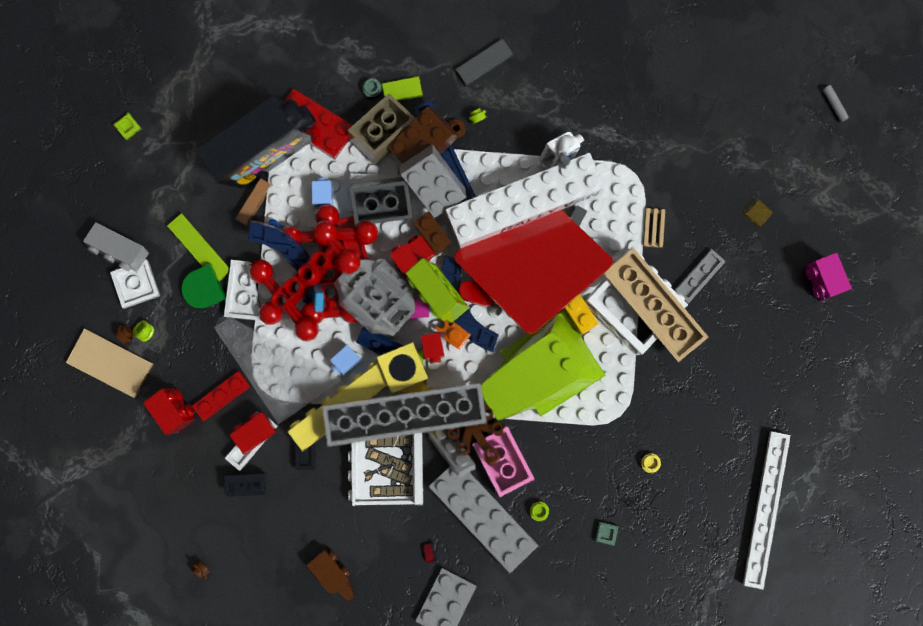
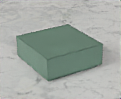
(606, 533)

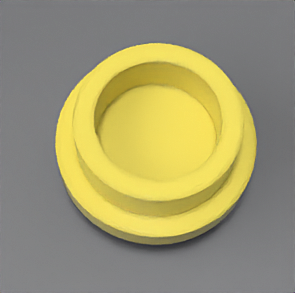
(650, 463)

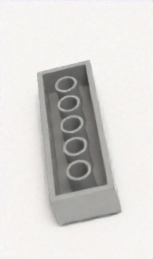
(484, 518)

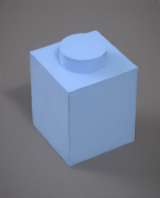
(322, 192)
(344, 360)

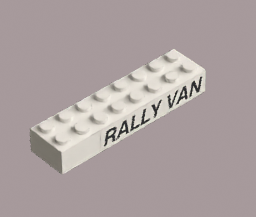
(525, 201)

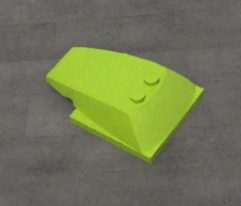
(541, 370)

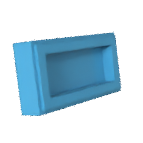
(317, 297)

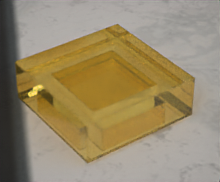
(759, 213)

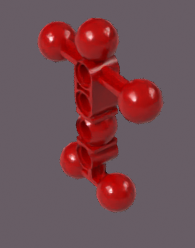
(364, 233)
(262, 272)

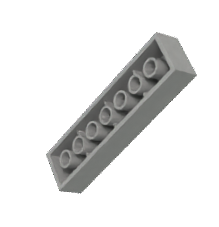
(404, 414)

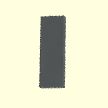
(484, 62)

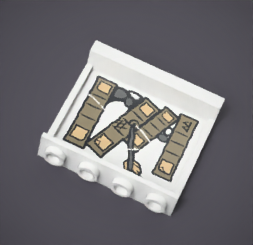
(387, 471)

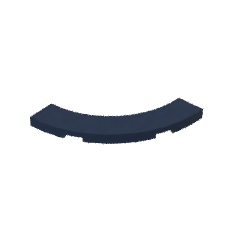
(282, 242)
(479, 334)

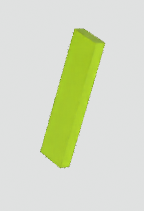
(198, 246)

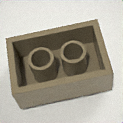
(380, 128)

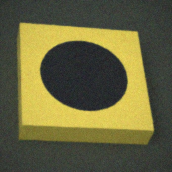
(402, 368)

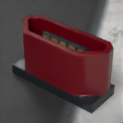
(429, 552)

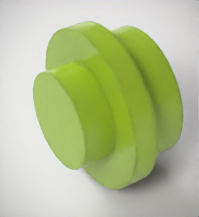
(477, 115)
(539, 511)

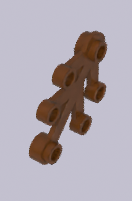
(475, 431)

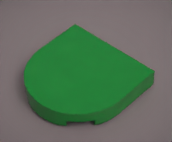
(202, 288)

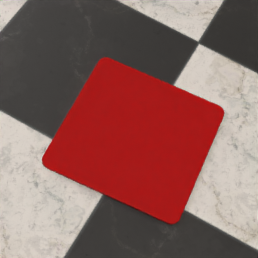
(535, 267)

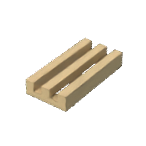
(654, 226)

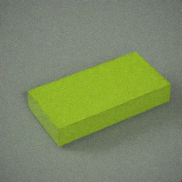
(403, 89)

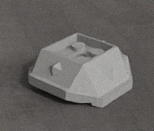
(376, 296)

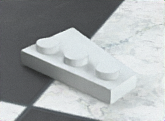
(242, 294)

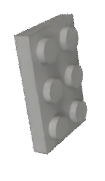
(446, 600)

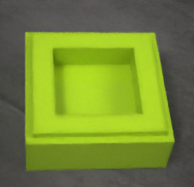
(127, 126)

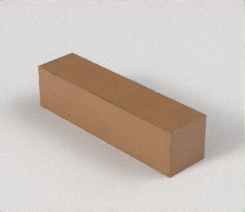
(253, 202)

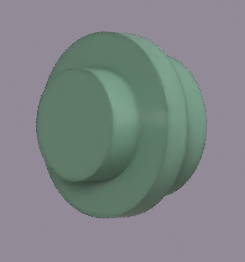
(371, 88)

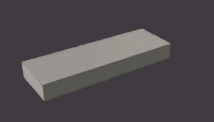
(700, 275)

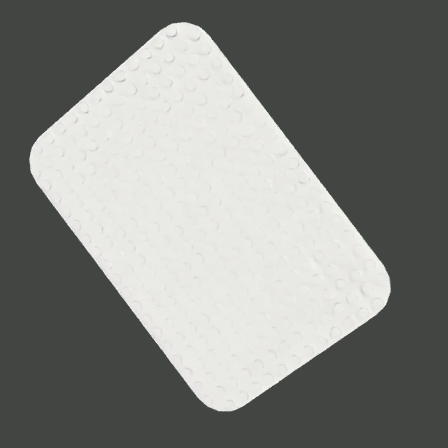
(611, 220)

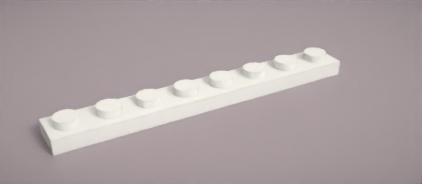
(766, 510)

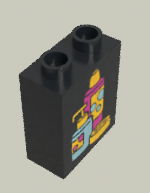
(258, 142)

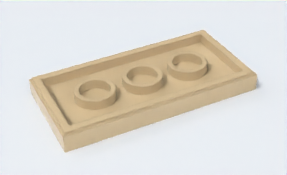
(109, 363)

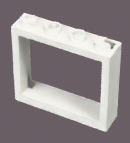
(615, 325)

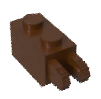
(331, 574)

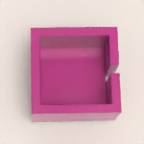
(827, 277)

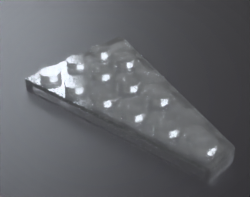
(277, 374)

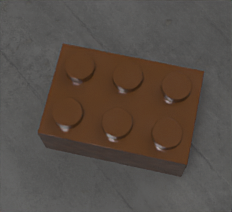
(422, 132)

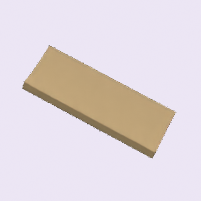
(655, 304)

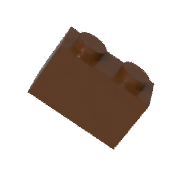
(433, 233)

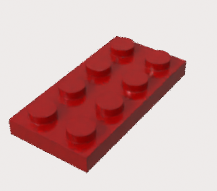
(329, 130)

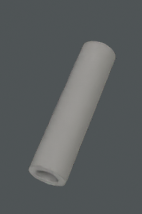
(835, 103)

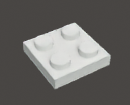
(135, 287)

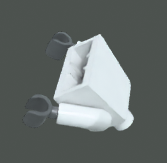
(561, 150)

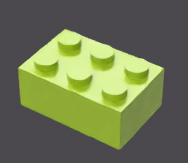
(436, 291)

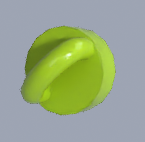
(143, 331)

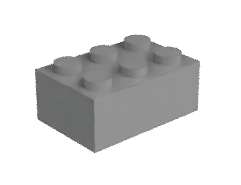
(433, 181)

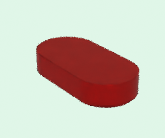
(474, 294)

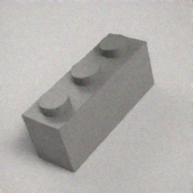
(115, 248)

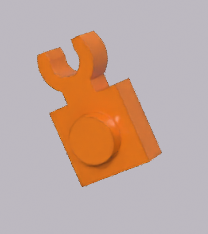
(454, 334)

